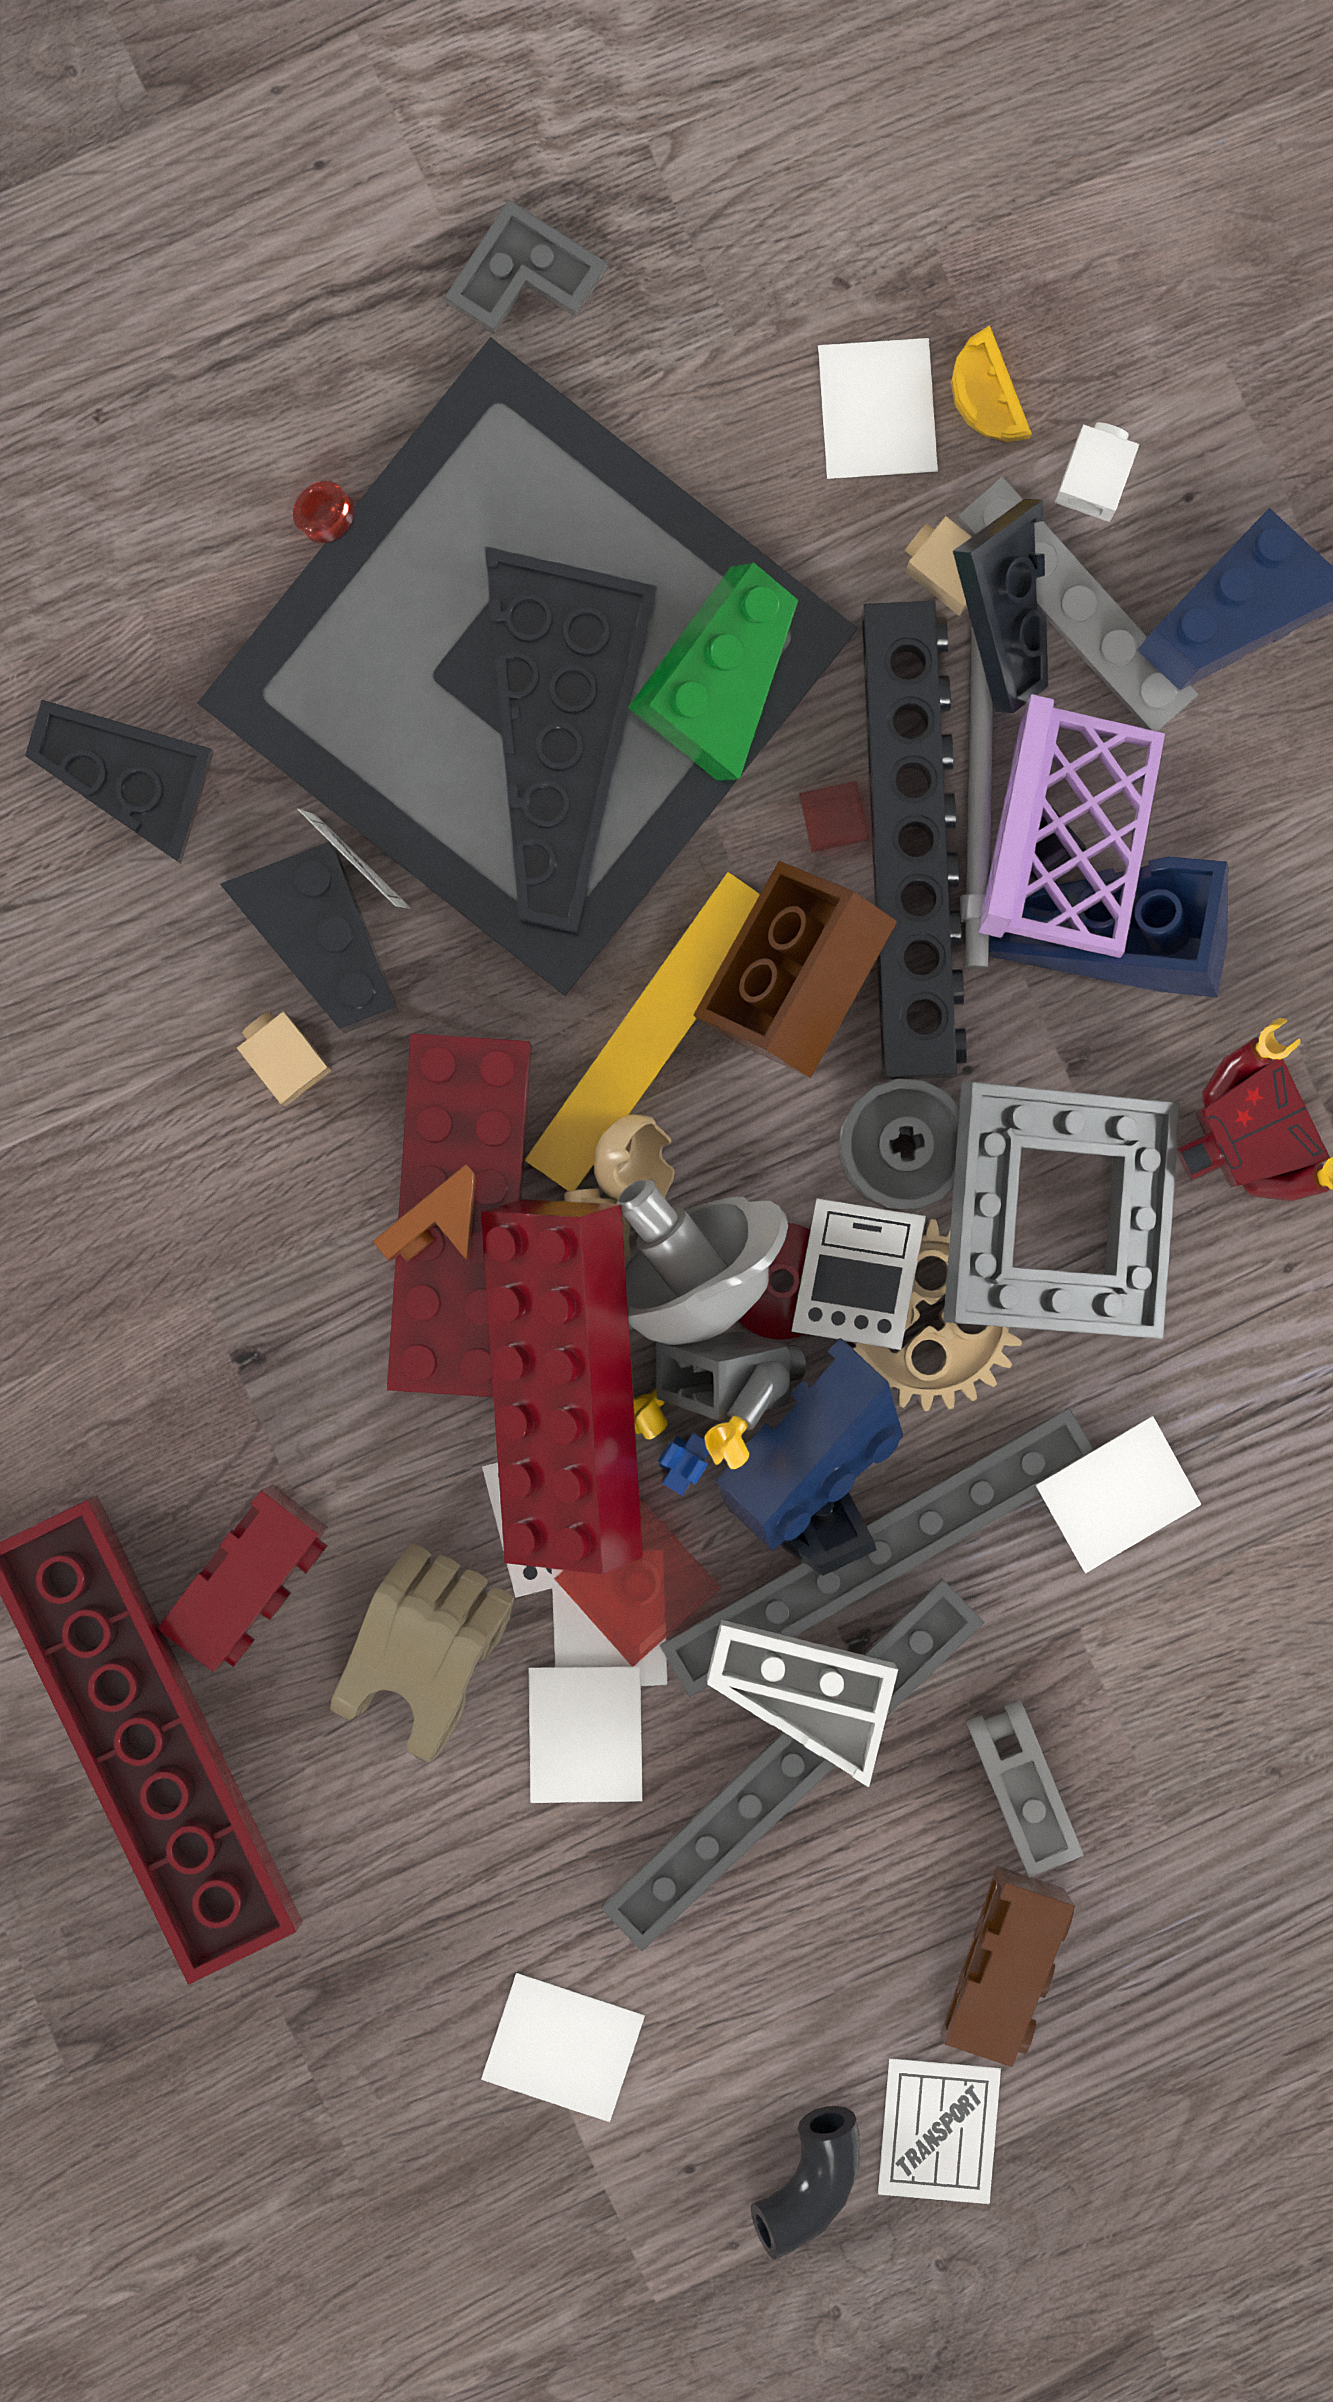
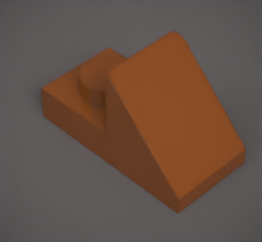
(447, 1206)

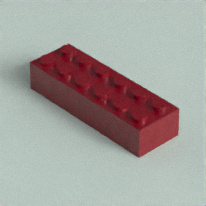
(460, 1110)
(562, 1384)

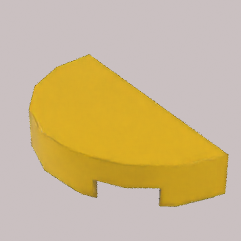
(985, 391)

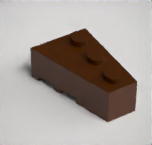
(1007, 1967)

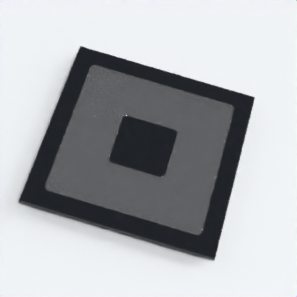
(383, 656)

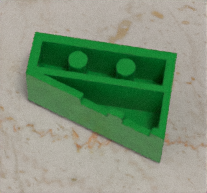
(720, 671)

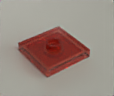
(646, 1597)

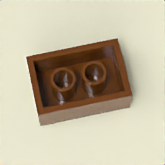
(795, 968)

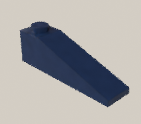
(1172, 937)

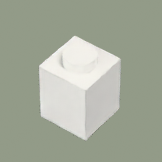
(1097, 471)

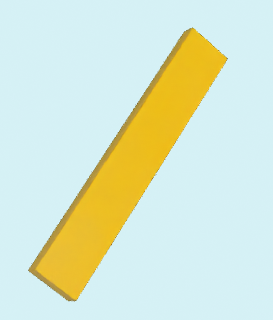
(643, 1038)

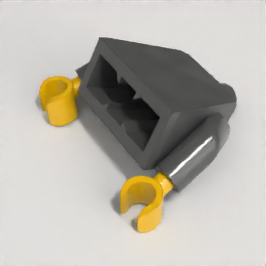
(722, 1379)

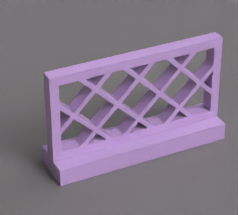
(1021, 821)

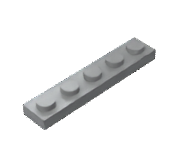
(1088, 618)

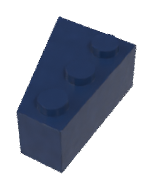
(814, 1450)

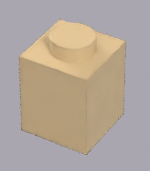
(934, 562)
(282, 1056)

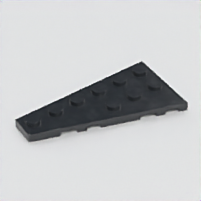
(564, 685)

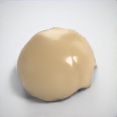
(631, 1153)

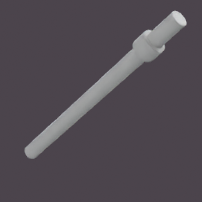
(978, 812)

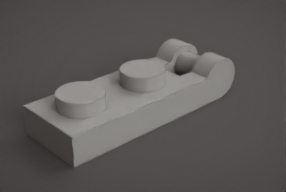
(1025, 1791)

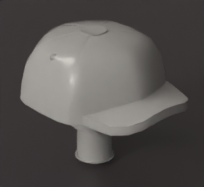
(697, 1264)

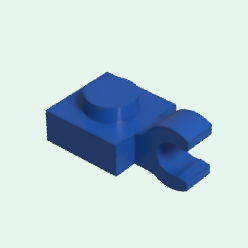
(683, 1462)

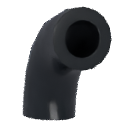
(818, 2186)

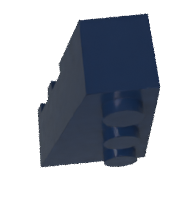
(1248, 599)

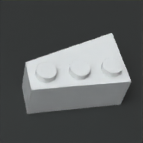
(808, 1690)

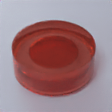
(323, 512)

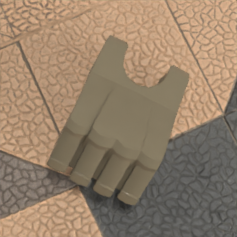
(424, 1644)

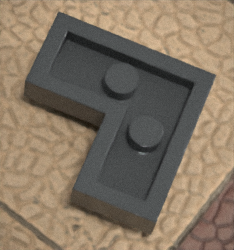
(518, 254)

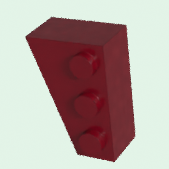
(245, 1579)

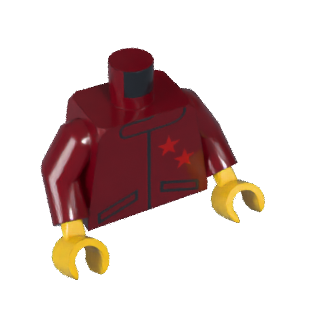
(1259, 1126)

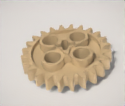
(965, 1355)

